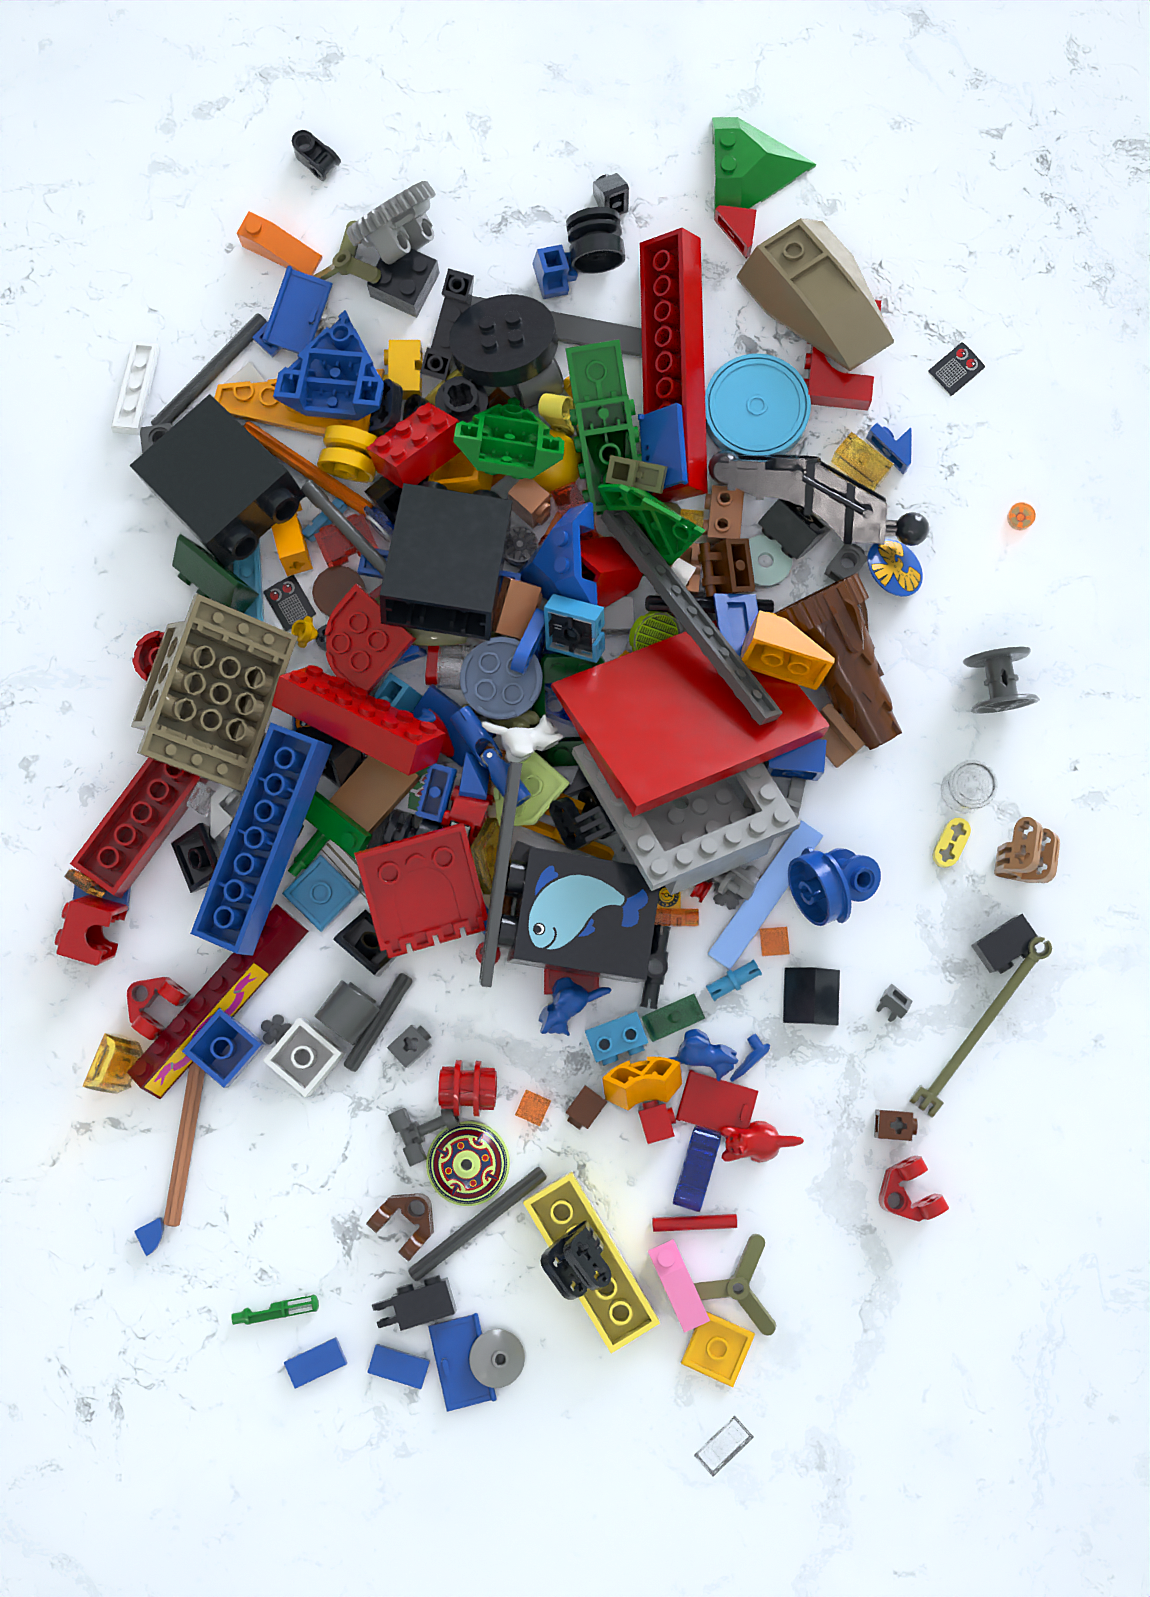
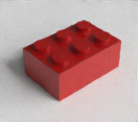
(415, 446)

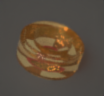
(1021, 516)

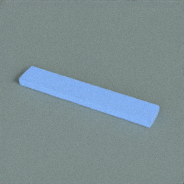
(765, 896)

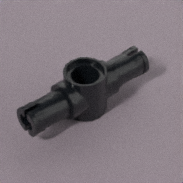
(654, 981)

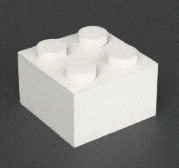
(304, 1057)

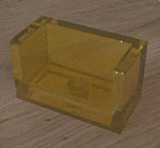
(862, 462)

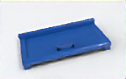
(297, 304)
(664, 436)
(445, 708)
(454, 1341)

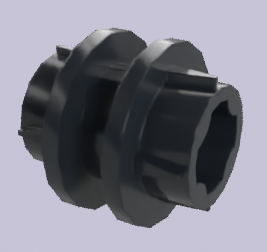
(459, 392)

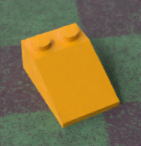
(784, 652)

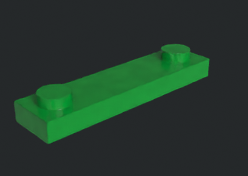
(337, 825)

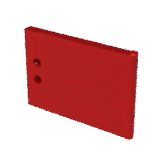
(715, 1103)

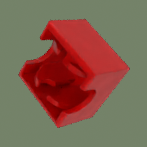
(83, 929)

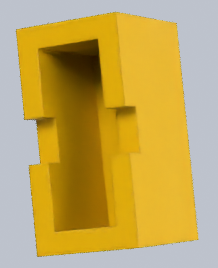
(404, 365)

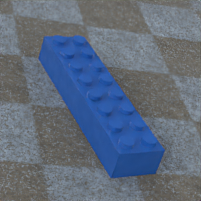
(261, 840)

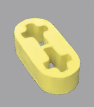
(957, 845)

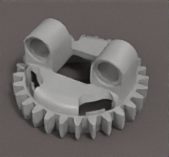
(396, 224)

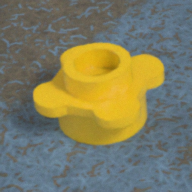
(304, 630)

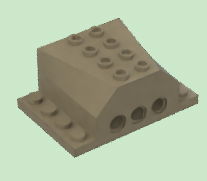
(212, 692)

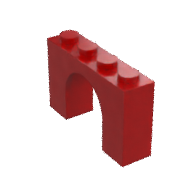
(836, 388)

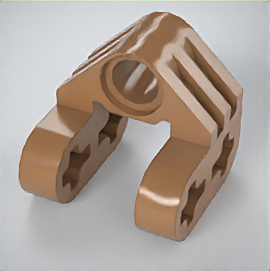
(1025, 853)

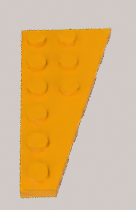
(257, 404)

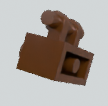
(727, 567)

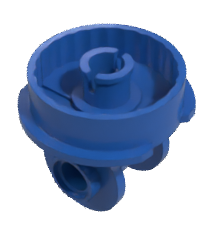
(829, 882)

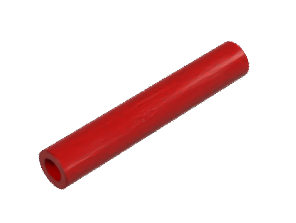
(701, 1222)

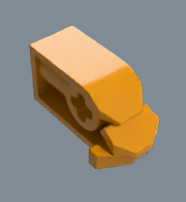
(292, 546)

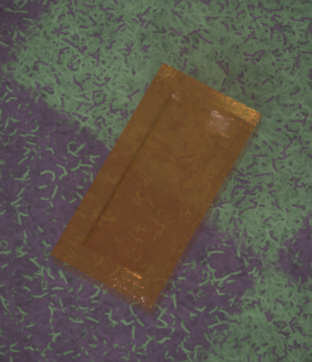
(85, 883)

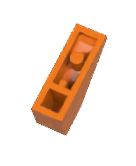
(276, 244)

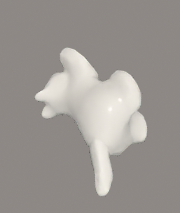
(522, 742)

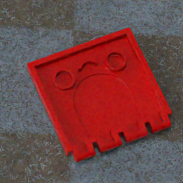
(422, 890)

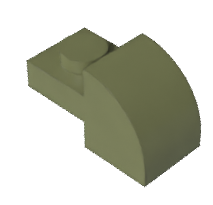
(636, 474)

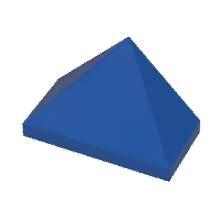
(473, 778)

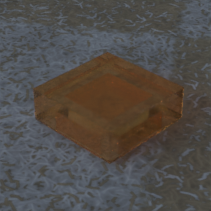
(774, 941)
(533, 1107)

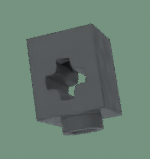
(399, 1045)

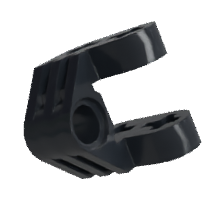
(390, 408)
(587, 827)
(578, 1260)

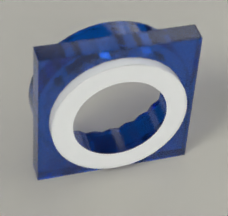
(379, 522)

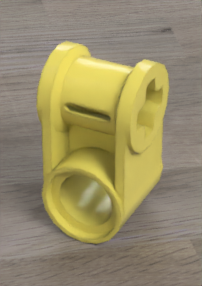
(556, 412)

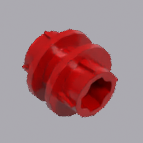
(467, 1088)

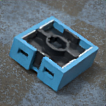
(574, 628)

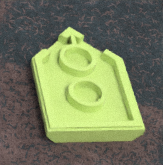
(544, 785)

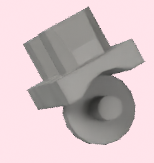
(739, 881)

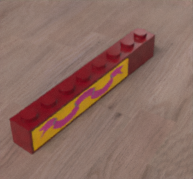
(227, 989)

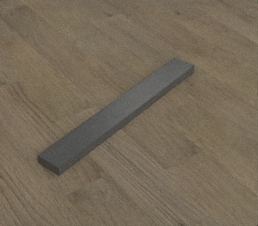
(586, 331)
(500, 874)

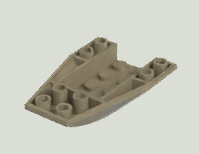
(817, 292)

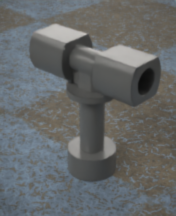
(413, 1133)

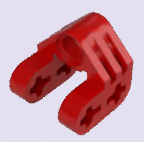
(142, 1021)
(906, 1170)

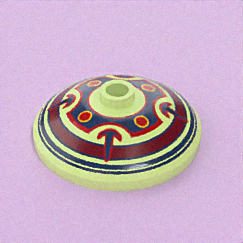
(488, 1158)

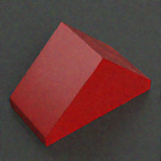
(738, 226)

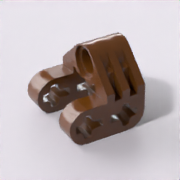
(403, 1201)

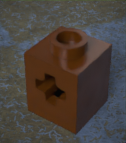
(585, 1108)
(883, 1120)

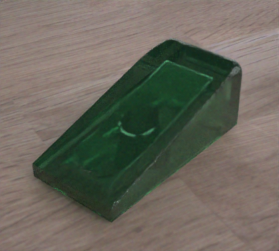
(673, 1017)

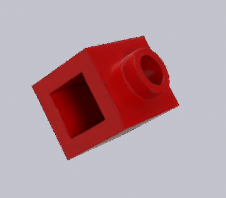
(657, 1121)

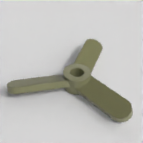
(346, 263)
(745, 1297)

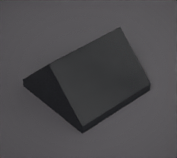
(197, 856)
(361, 943)
(811, 996)

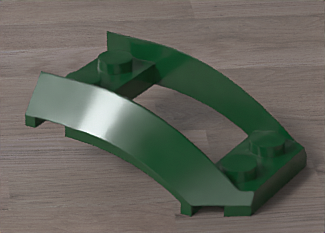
(555, 668)

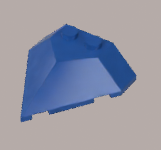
(332, 376)
(557, 560)

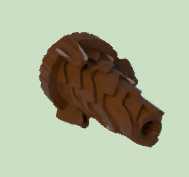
(839, 624)

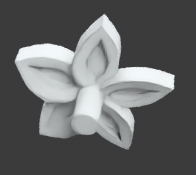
(327, 319)

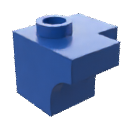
(553, 271)

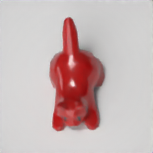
(758, 1141)

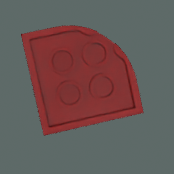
(358, 643)

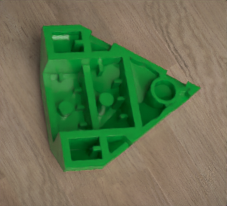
(750, 163)
(509, 442)
(663, 527)

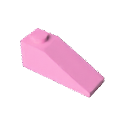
(678, 1285)

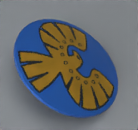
(895, 568)

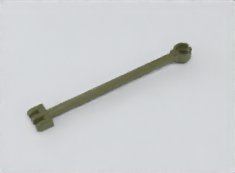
(931, 1094)

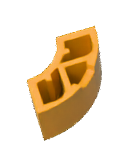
(642, 1081)

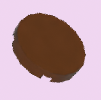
(332, 587)

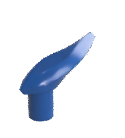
(754, 1057)

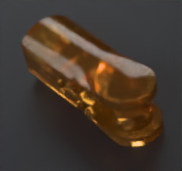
(677, 917)

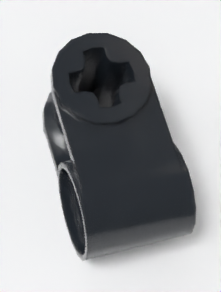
(317, 157)

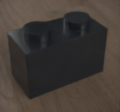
(1005, 944)

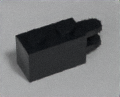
(418, 1304)

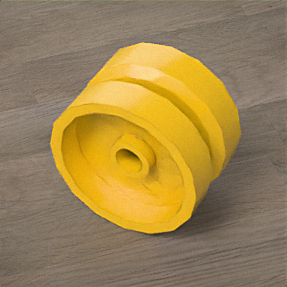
(347, 453)

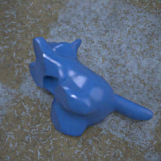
(568, 1001)
(698, 1051)

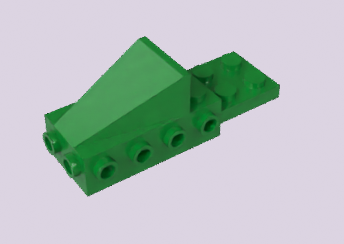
(601, 414)

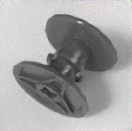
(1001, 679)

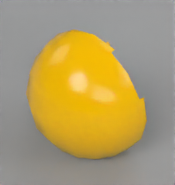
(563, 471)

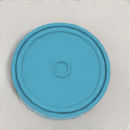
(757, 406)

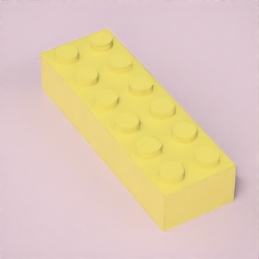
(621, 1307)

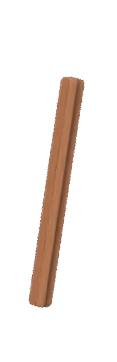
(184, 1146)

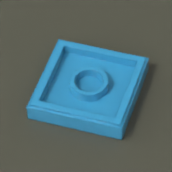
(321, 893)

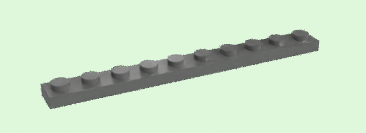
(692, 616)

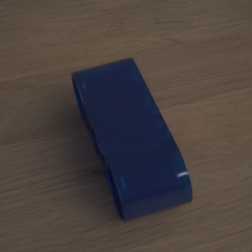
(697, 1168)

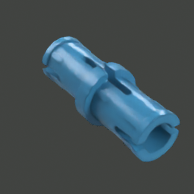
(734, 980)

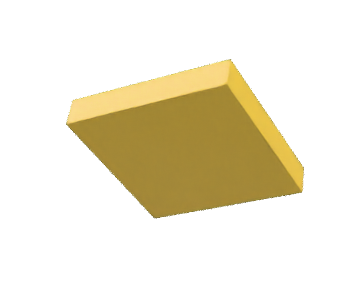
(718, 1349)

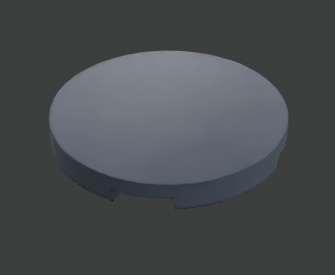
(491, 684)

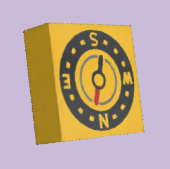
(668, 901)

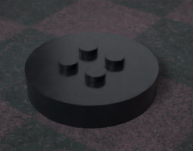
(503, 340)

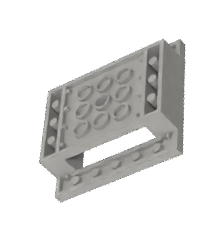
(704, 839)

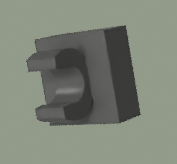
(895, 1001)

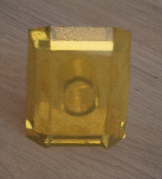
(111, 1062)

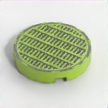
(652, 629)

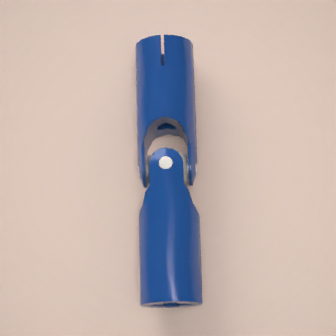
(474, 735)

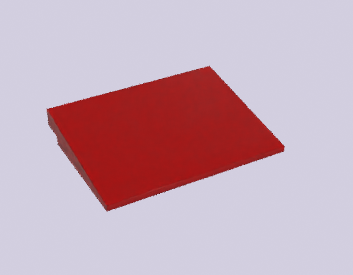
(672, 724)

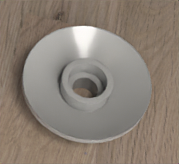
(483, 1357)

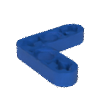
(531, 643)

